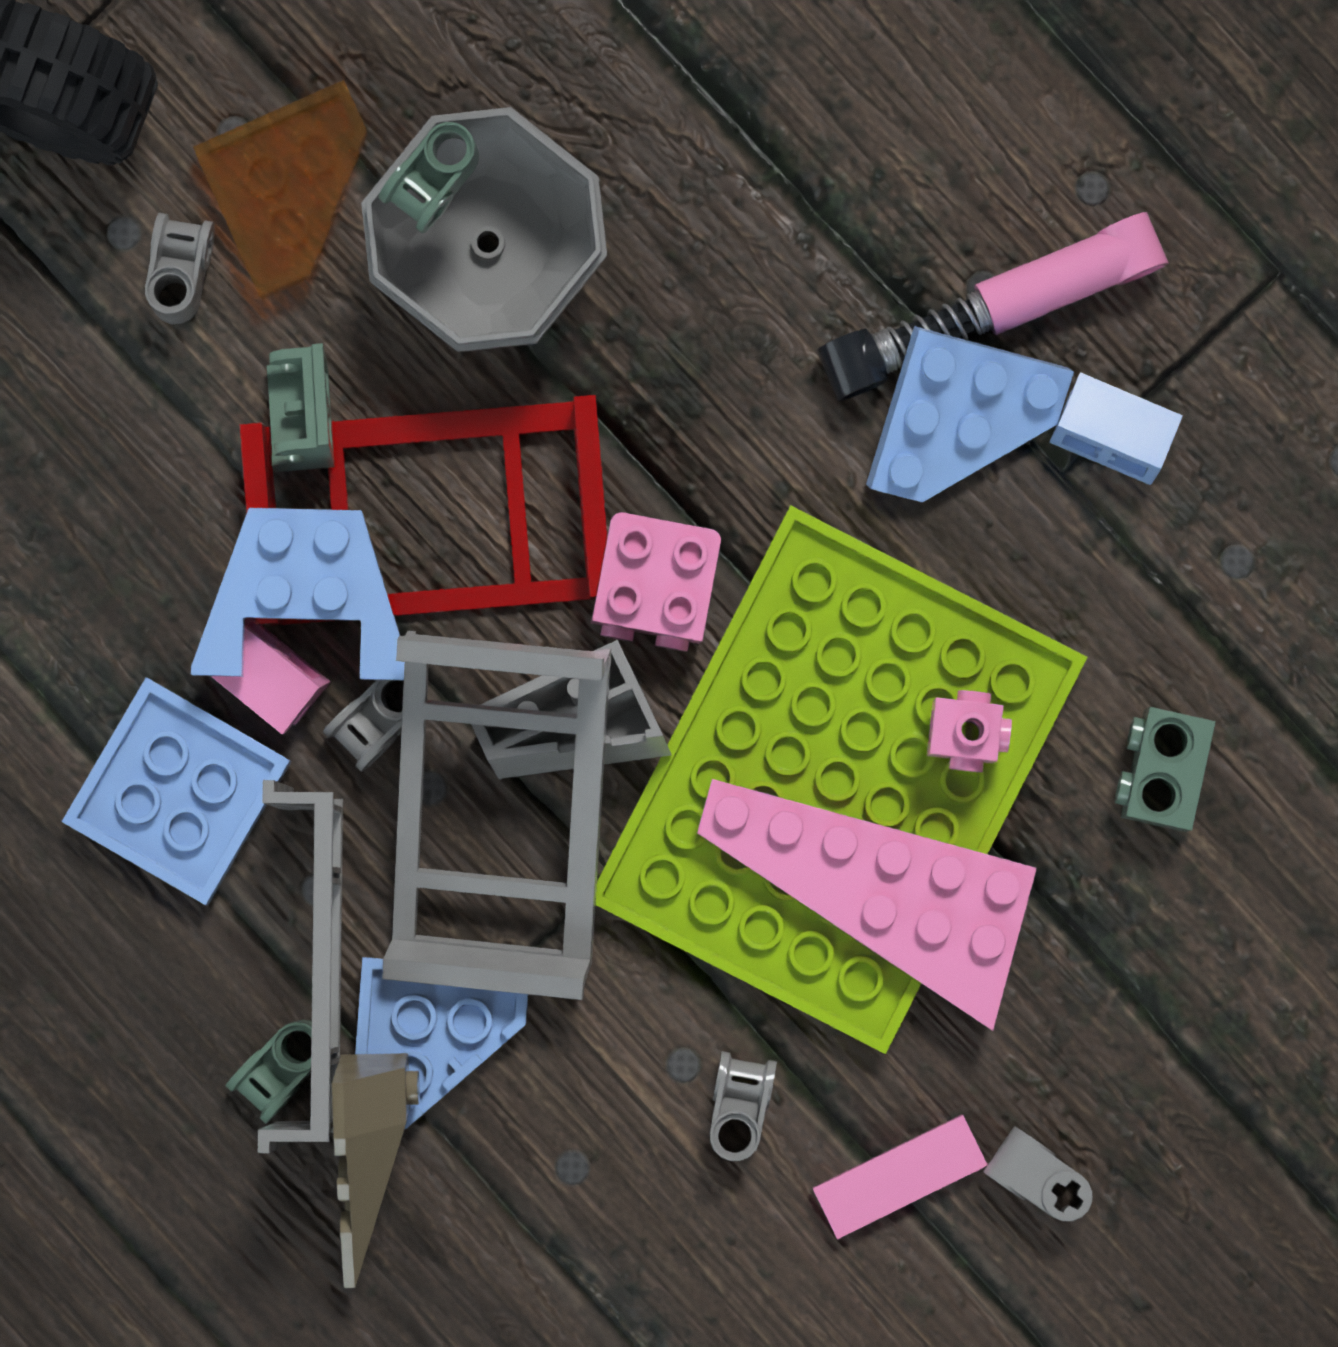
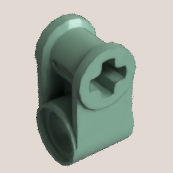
(429, 177)
(272, 1071)

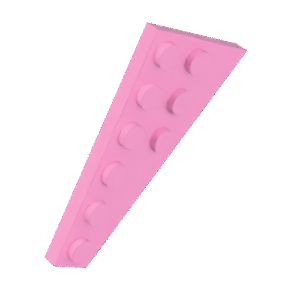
(909, 898)

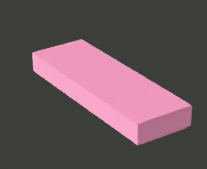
(899, 1176)

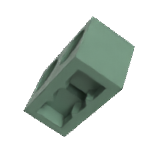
(1180, 773)

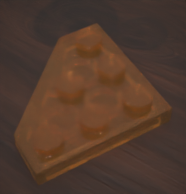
(285, 182)

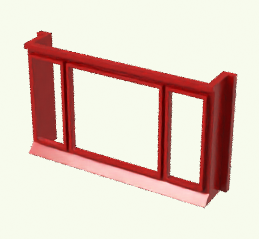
(456, 425)

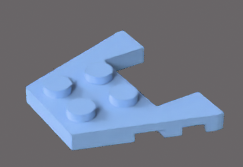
(306, 569)

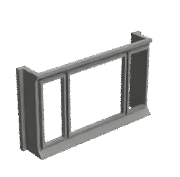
(486, 963)
(325, 966)

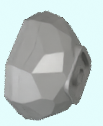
(525, 195)

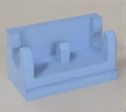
(1116, 429)

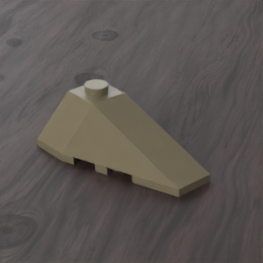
(369, 1119)

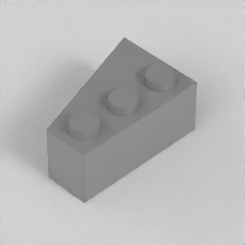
(630, 728)

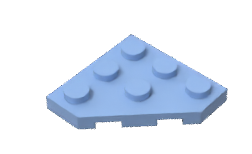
(960, 411)
(439, 1027)

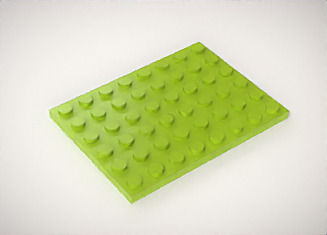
(829, 706)

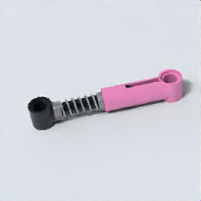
(1003, 302)

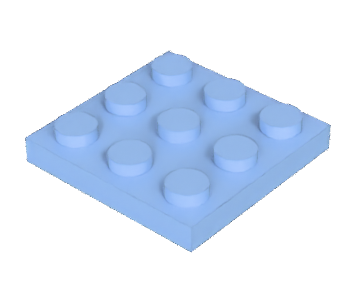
(175, 791)

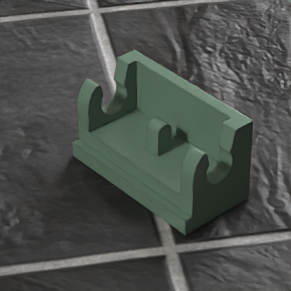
(300, 409)

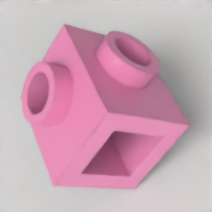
(946, 730)

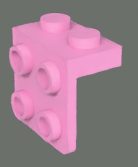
(656, 580)

